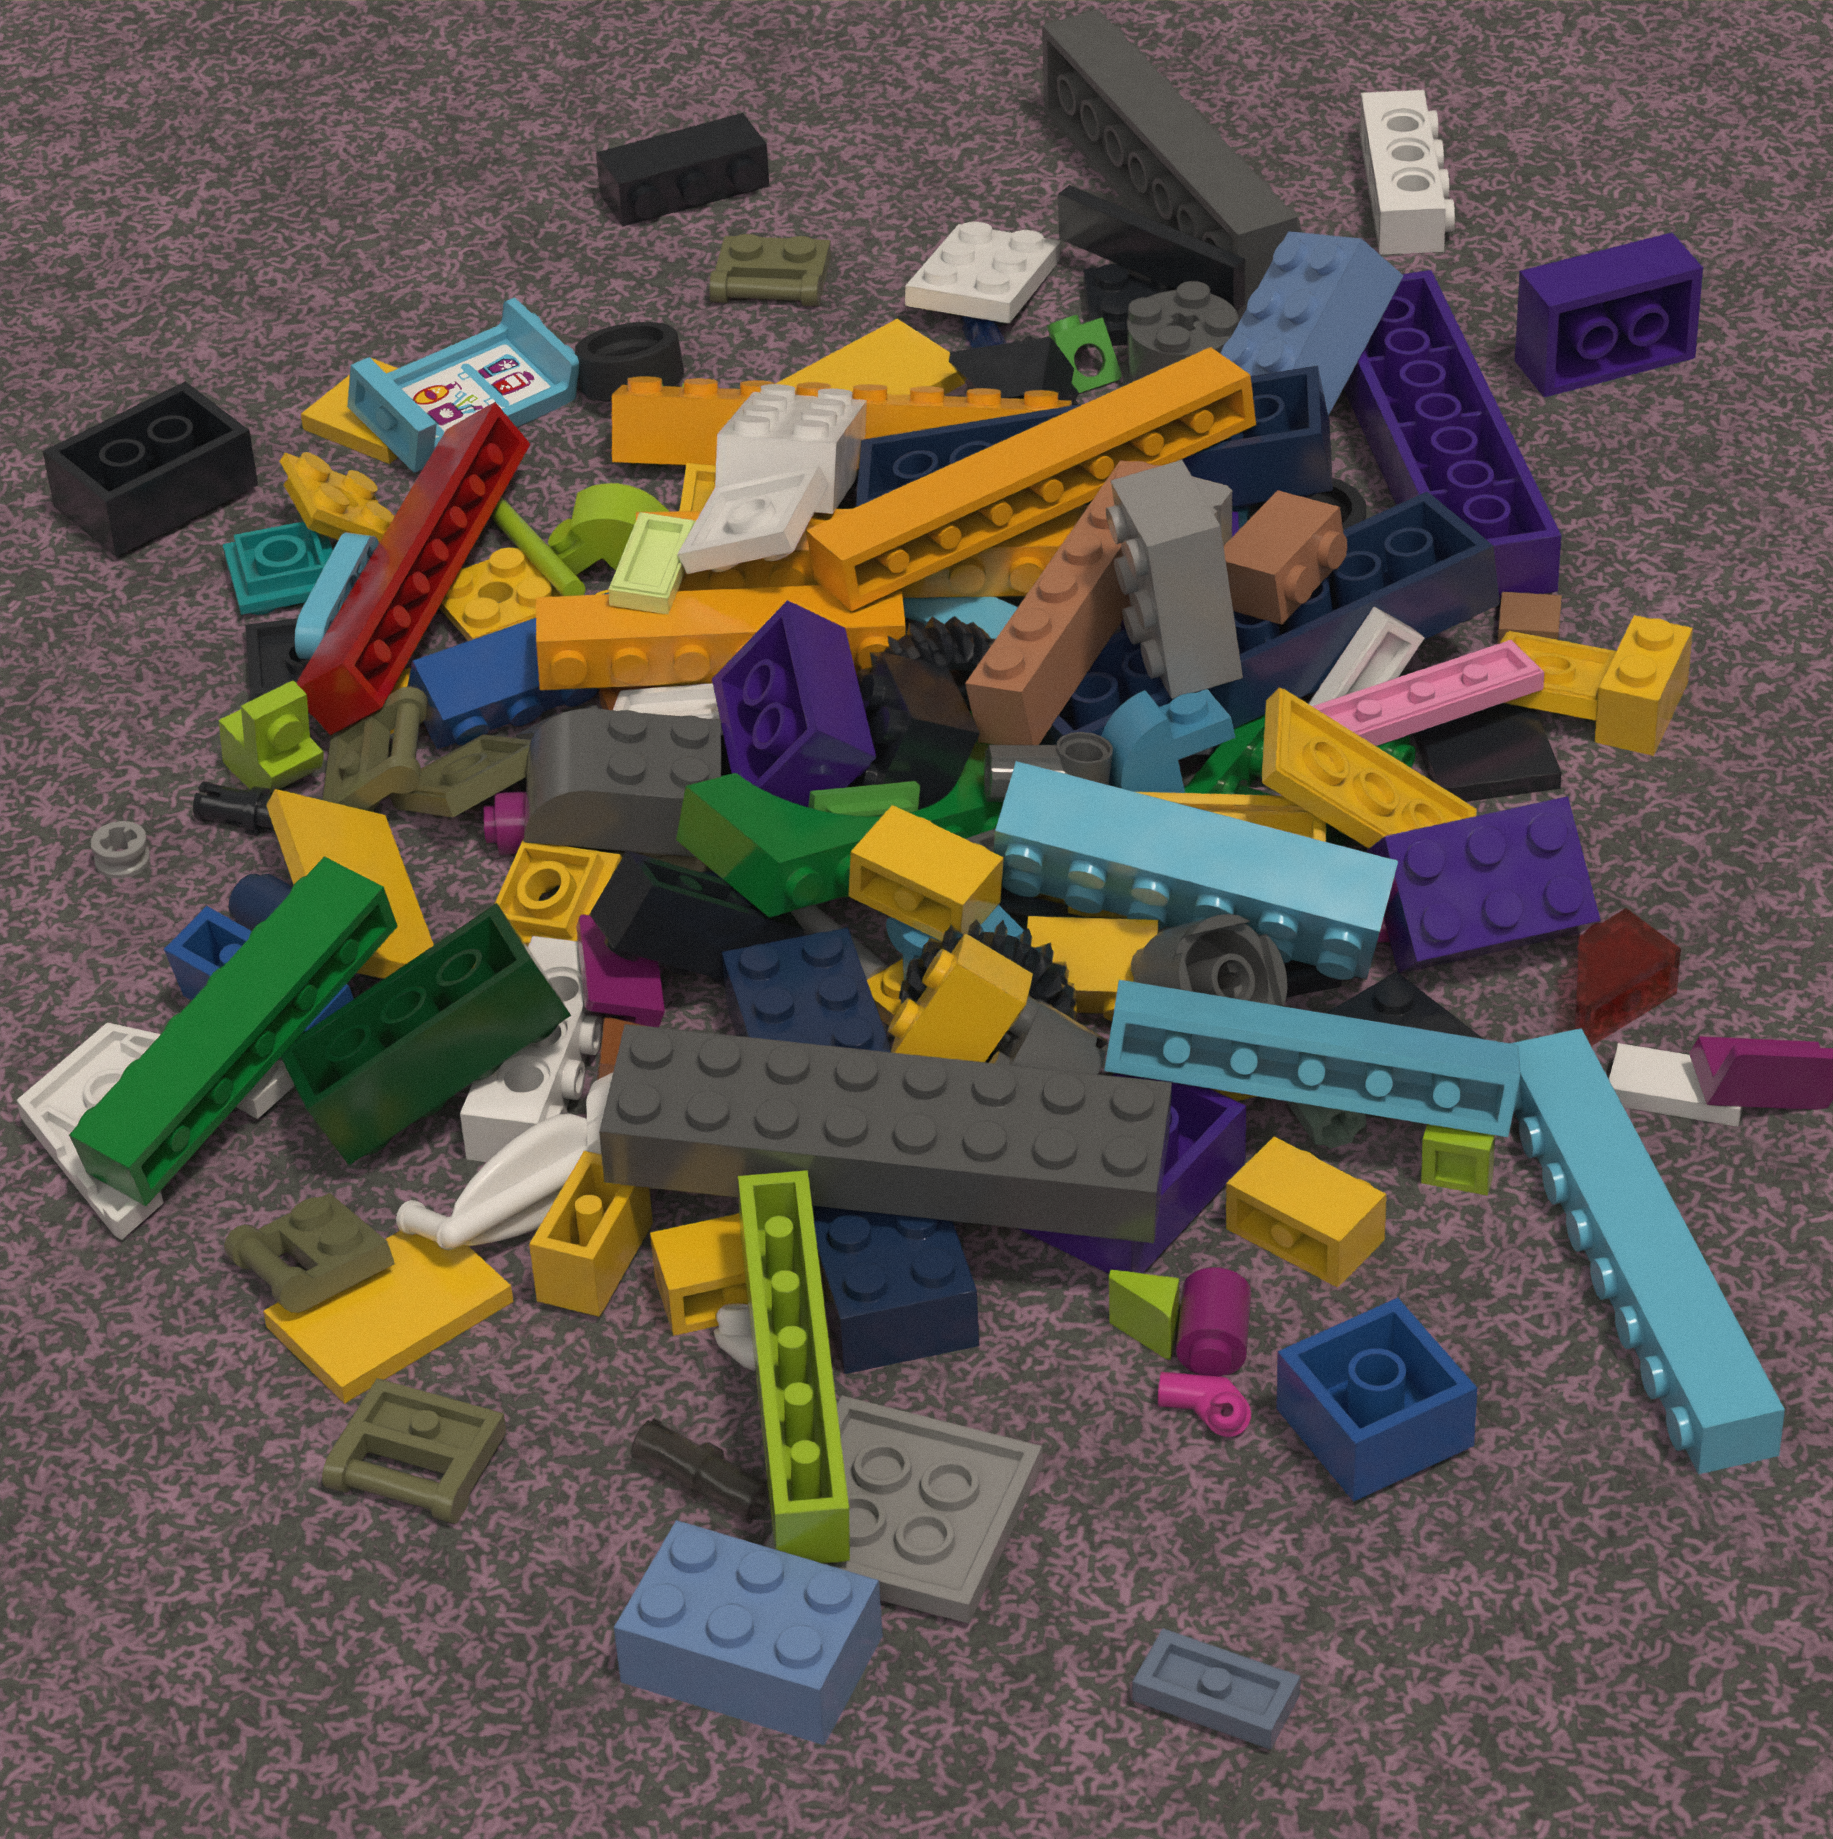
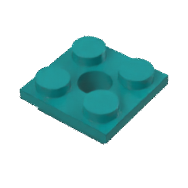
(275, 566)

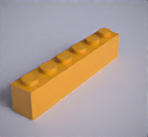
(602, 646)

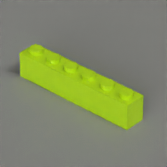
(793, 1367)

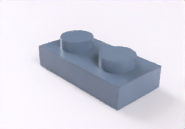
(1216, 1688)

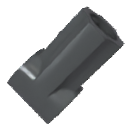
(1075, 754)

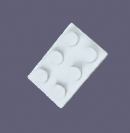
(983, 272)

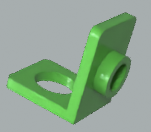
(1071, 334)

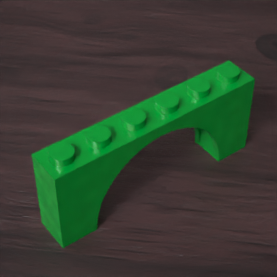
(799, 855)

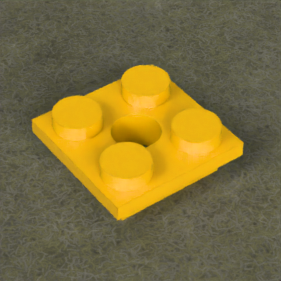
(333, 501)
(504, 579)
(542, 868)

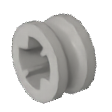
(119, 836)

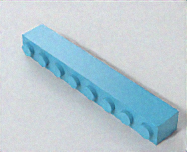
(1644, 1258)

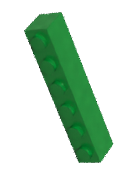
(233, 1031)

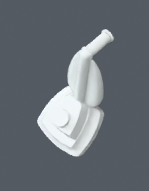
(517, 1183)

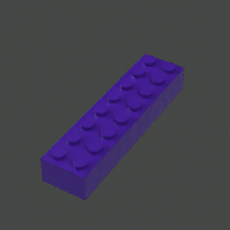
(1445, 435)

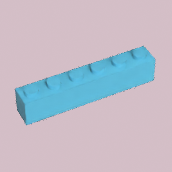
(1313, 1058)

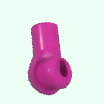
(1210, 1397)

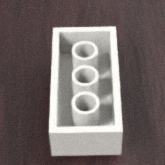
(794, 432)

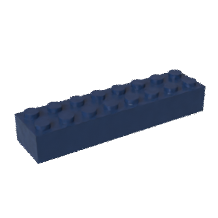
(1281, 452)
(1405, 561)
(888, 1280)

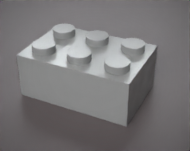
(1174, 579)

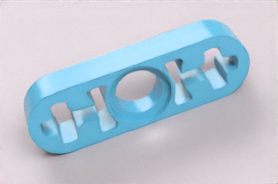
(331, 590)

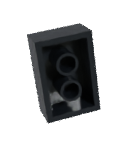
(150, 468)

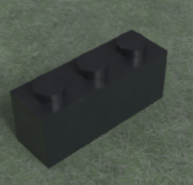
(683, 169)
(681, 917)

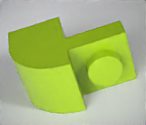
(600, 525)
(271, 740)

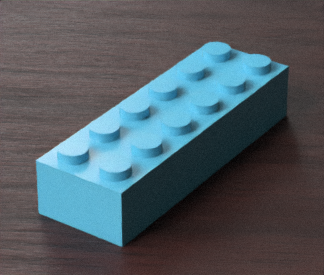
(1188, 864)

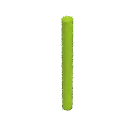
(536, 550)

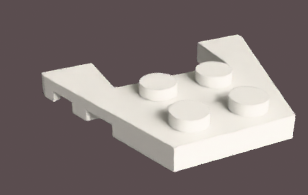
(80, 1082)

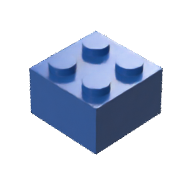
(1376, 1399)

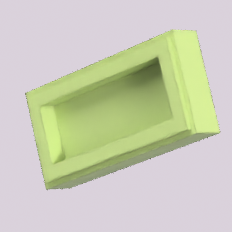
(650, 564)

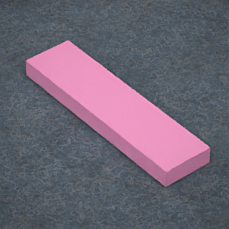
(1437, 694)

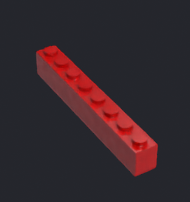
(412, 569)

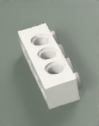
(1405, 172)
(542, 1074)

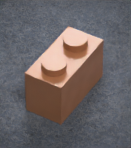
(1283, 555)

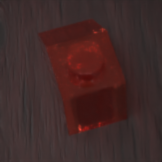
(1622, 974)

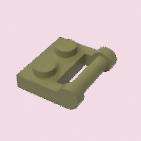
(771, 269)
(357, 757)
(324, 1239)
(421, 1432)

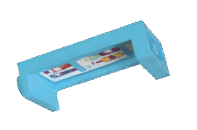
(510, 364)

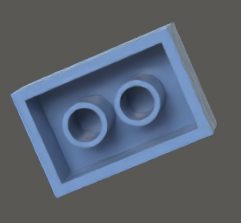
(1314, 309)
(749, 1631)

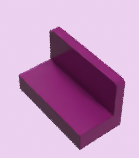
(615, 983)
(1763, 1072)

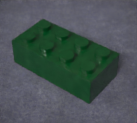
(423, 1035)

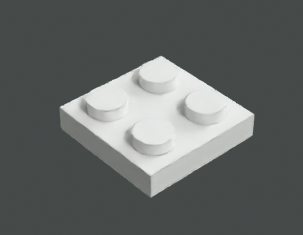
(753, 520)

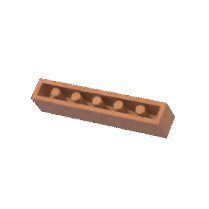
(1053, 631)

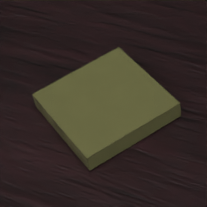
(467, 776)

